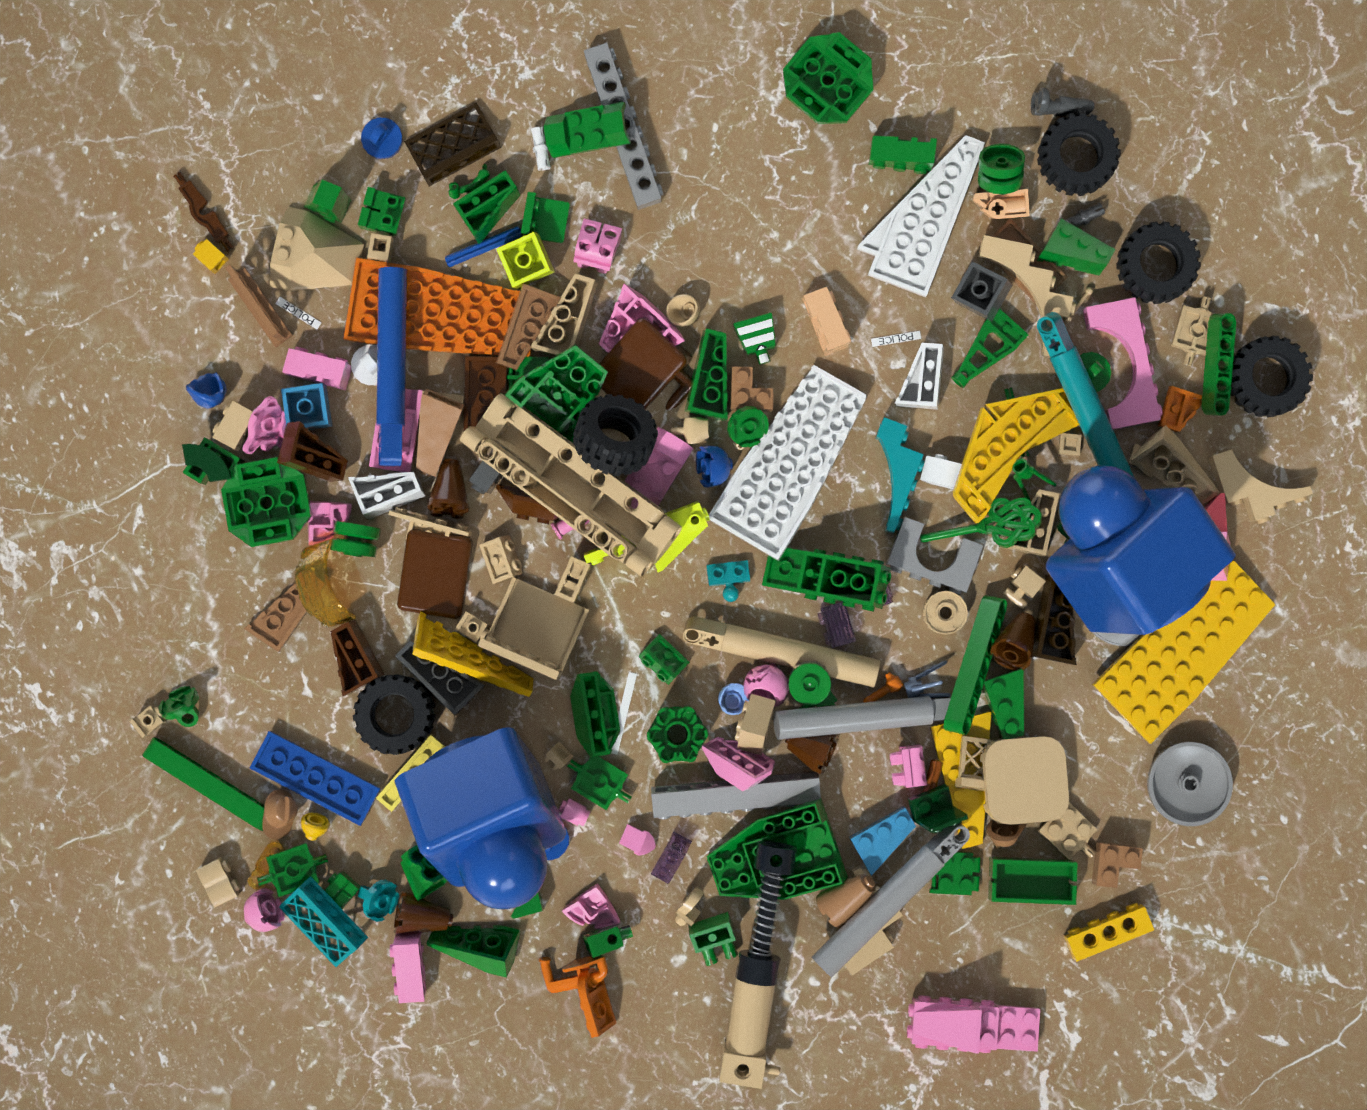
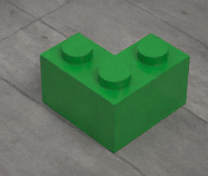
(230, 459)

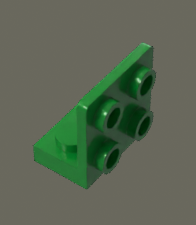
(545, 217)

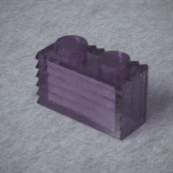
(837, 625)

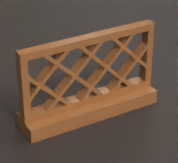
(258, 305)

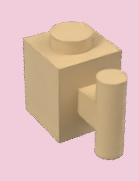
(1026, 582)

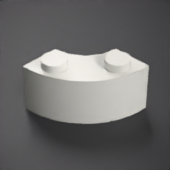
(940, 471)

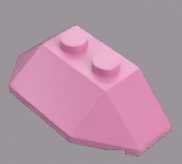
(735, 765)

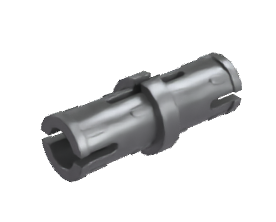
(1084, 216)

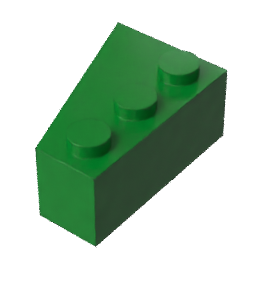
(902, 154)
(1076, 249)

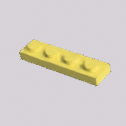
(389, 796)

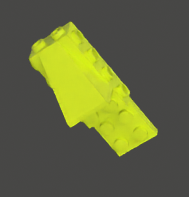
(689, 532)

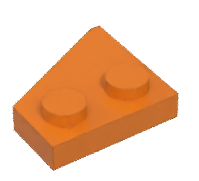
(1179, 408)

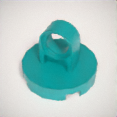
(379, 899)

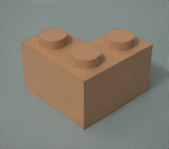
(744, 395)
(1110, 858)

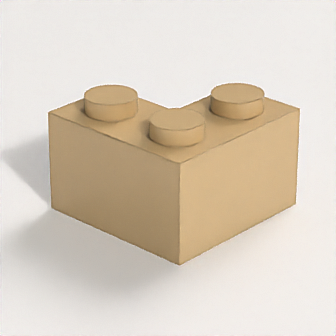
(234, 426)
(754, 727)

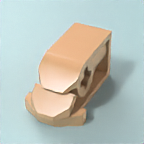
(1011, 204)

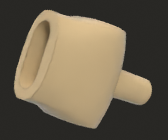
(694, 430)

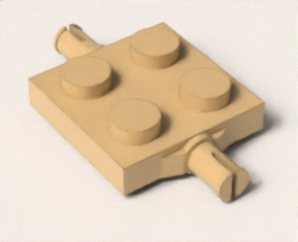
(1192, 330)
(1069, 833)

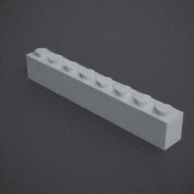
(724, 797)

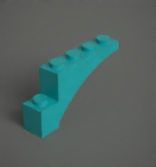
(903, 466)

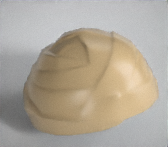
(682, 310)

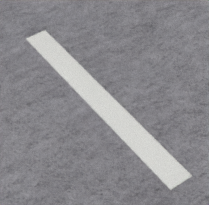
(624, 709)

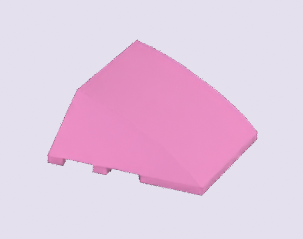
(627, 310)

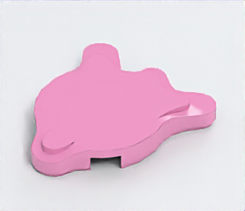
(265, 426)

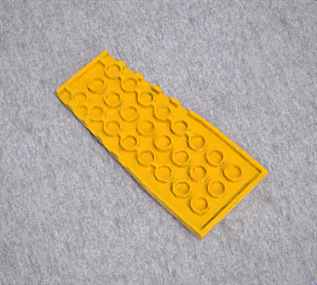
(1176, 662)

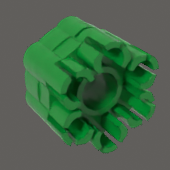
(671, 751)

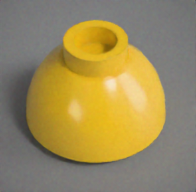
(314, 825)

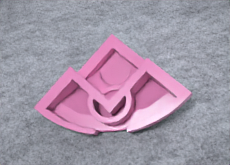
(323, 519)
(592, 908)

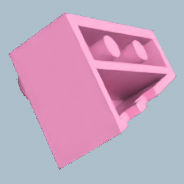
(317, 368)

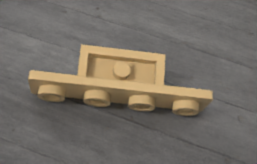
(422, 522)

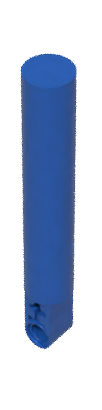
(391, 363)

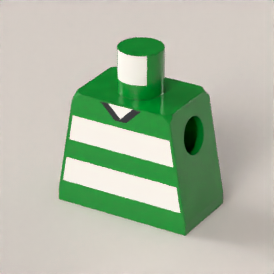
(757, 336)

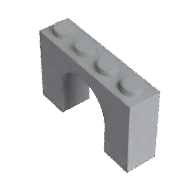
(956, 576)

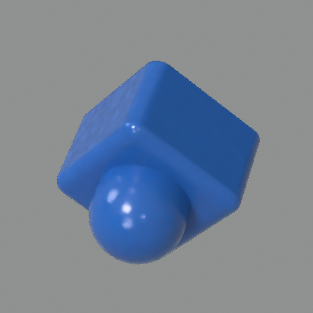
(1134, 552)
(484, 817)

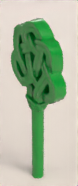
(1004, 519)

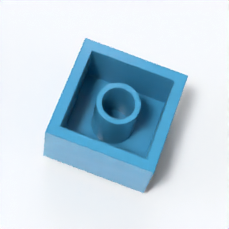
(308, 405)

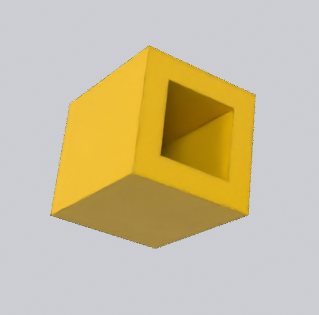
(210, 256)

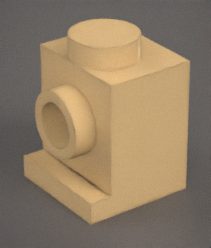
(376, 240)
(466, 621)
(141, 725)

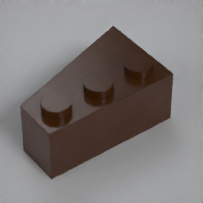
(310, 455)
(354, 658)

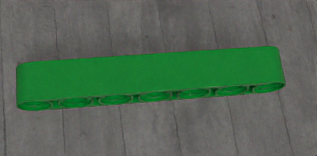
(975, 665)
(205, 782)

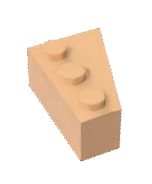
(827, 321)

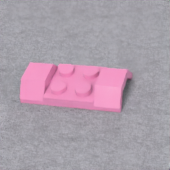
(409, 434)
(661, 469)

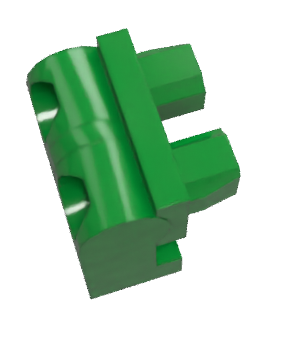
(388, 215)

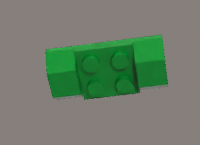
(586, 130)

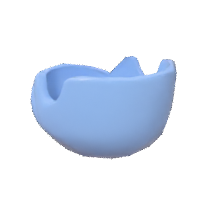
(732, 698)

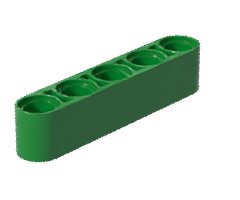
(1218, 364)

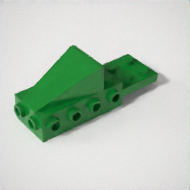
(830, 577)

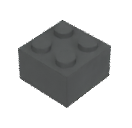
(982, 291)

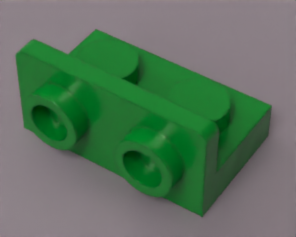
(663, 659)

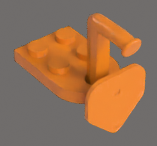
(591, 990)

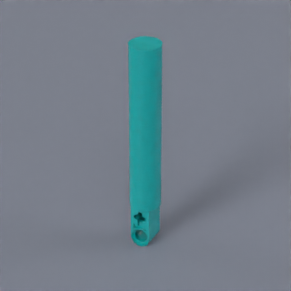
(1081, 393)

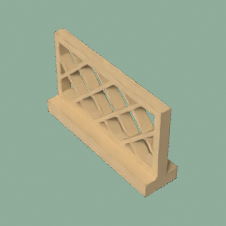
(971, 781)

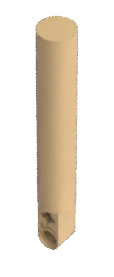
(780, 650)

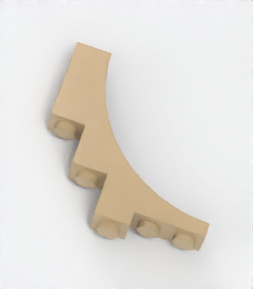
(1016, 259)

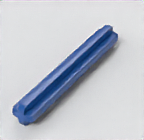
(485, 246)

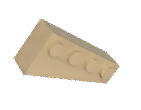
(567, 318)

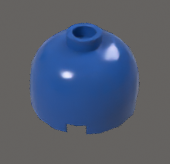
(713, 465)

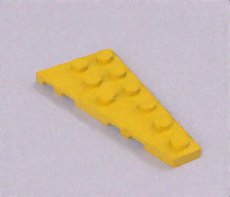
(459, 653)

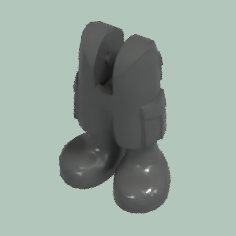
(1043, 105)

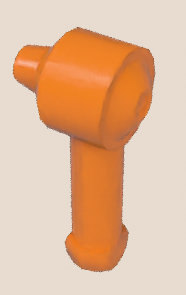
(892, 684)

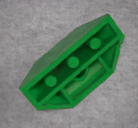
(594, 714)

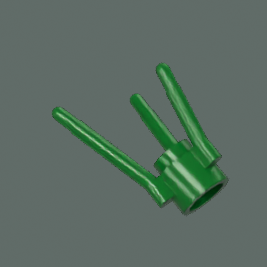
(1024, 470)

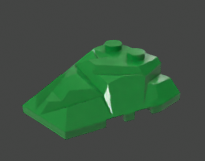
(560, 389)

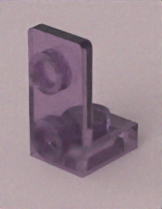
(671, 857)

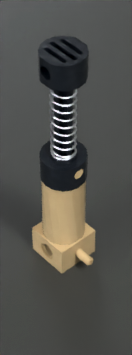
(756, 978)

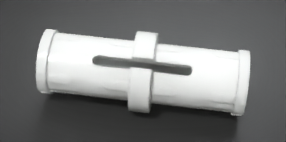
(540, 148)

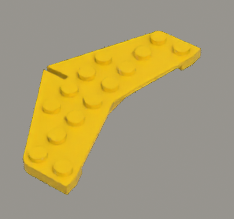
(1000, 443)

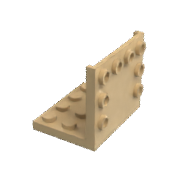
(535, 629)

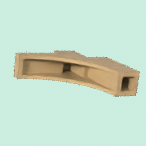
(1257, 496)
(877, 945)

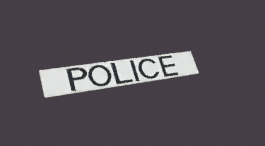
(298, 313)
(896, 338)

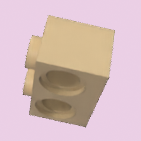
(572, 579)

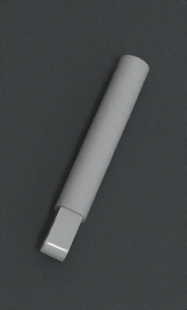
(859, 717)
(890, 899)

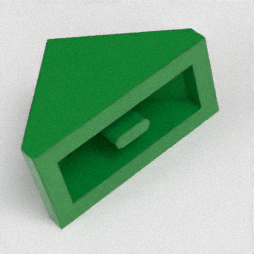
(533, 906)

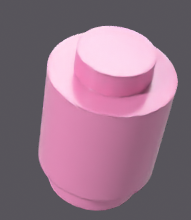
(574, 812)

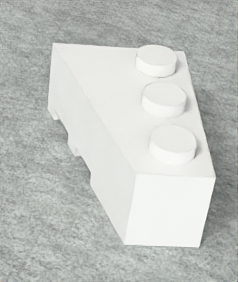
(923, 382)
(385, 492)

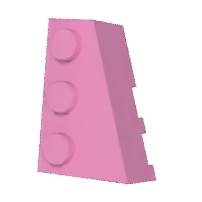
(408, 967)

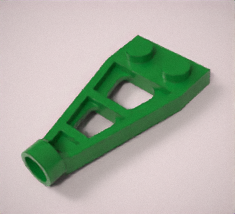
(1003, 328)

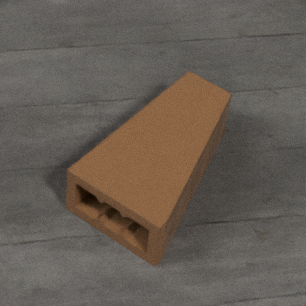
(436, 427)

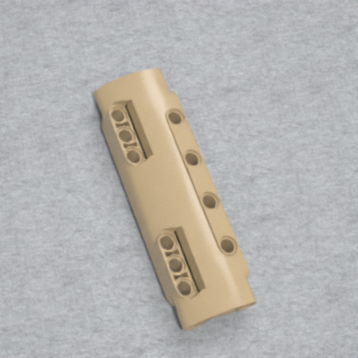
(571, 486)

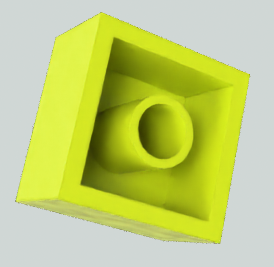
(525, 260)

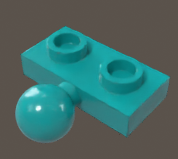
(728, 575)

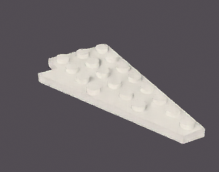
(917, 230)

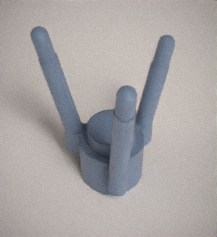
(915, 687)

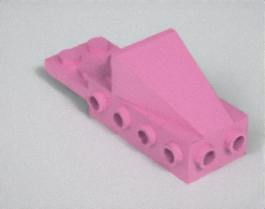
(972, 1025)

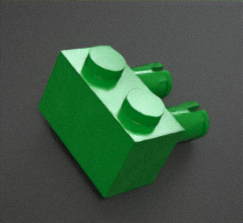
(713, 933)

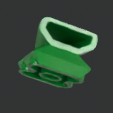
(421, 873)

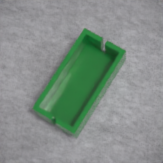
(1032, 880)

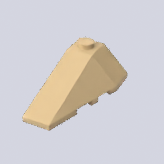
(1174, 464)

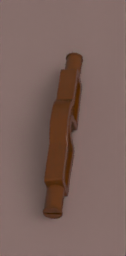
(196, 204)

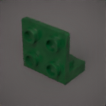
(935, 809)

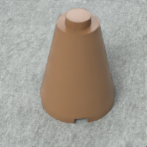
(845, 899)

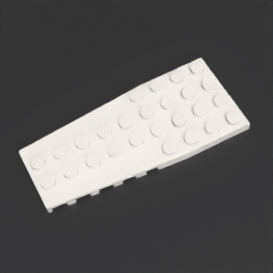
(789, 465)

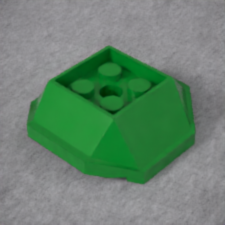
(833, 58)
(245, 496)

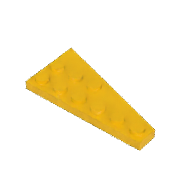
(948, 752)

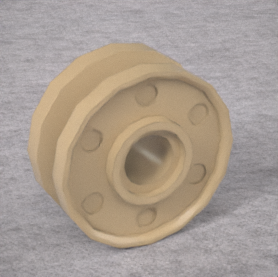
(932, 609)

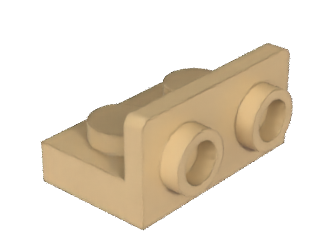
(501, 559)

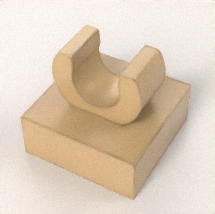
(559, 756)

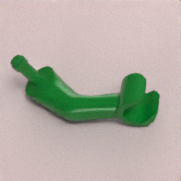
(456, 190)

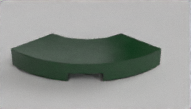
(207, 460)

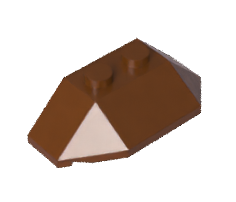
(524, 505)

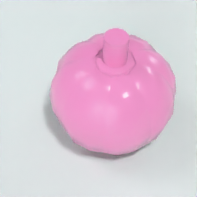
(767, 682)

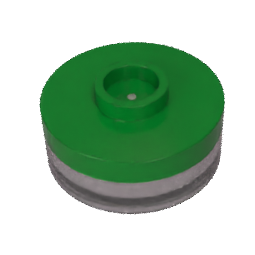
(809, 682)

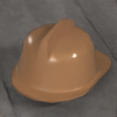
(279, 814)
(1004, 834)

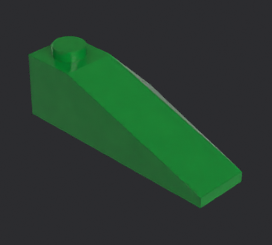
(483, 948)

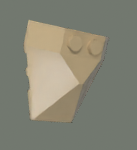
(311, 253)

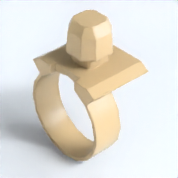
(687, 912)

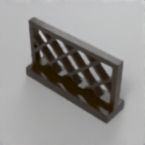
(459, 159)

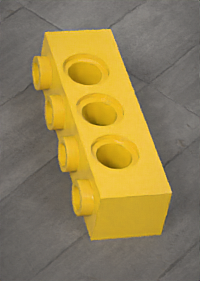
(1140, 925)

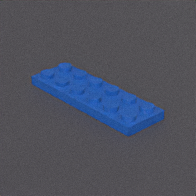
(315, 778)

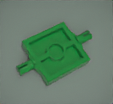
(599, 781)
(291, 869)

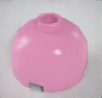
(263, 911)

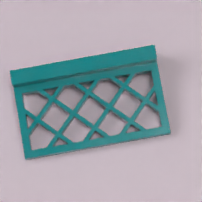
(329, 915)

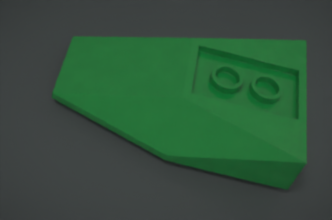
(803, 826)

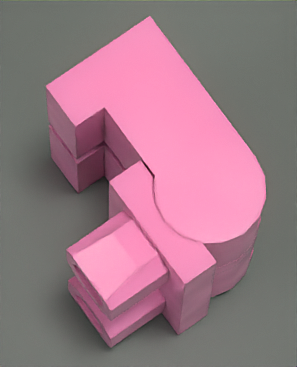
(594, 253)
(912, 766)

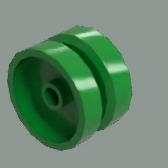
(1001, 168)
(355, 539)

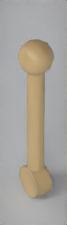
(1088, 291)

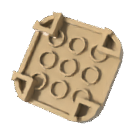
(1025, 780)

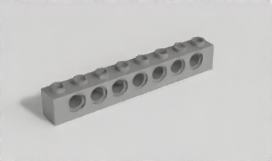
(595, 58)

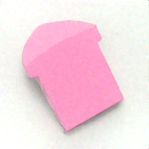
(637, 840)

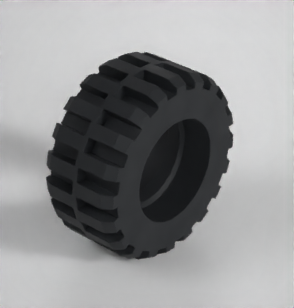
(1094, 132)
(1182, 250)
(1294, 365)
(620, 415)
(365, 714)

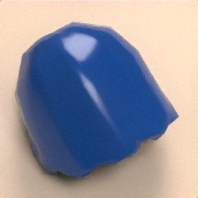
(207, 390)

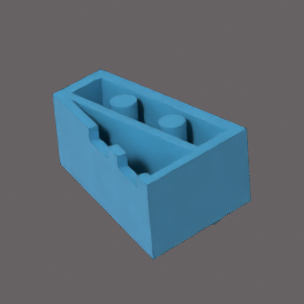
(882, 837)

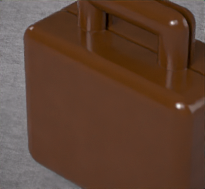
(645, 365)
(434, 573)

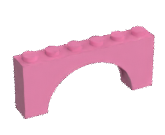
(1123, 322)

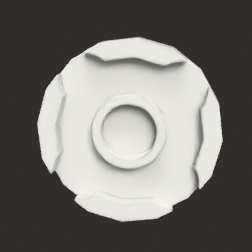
(365, 364)

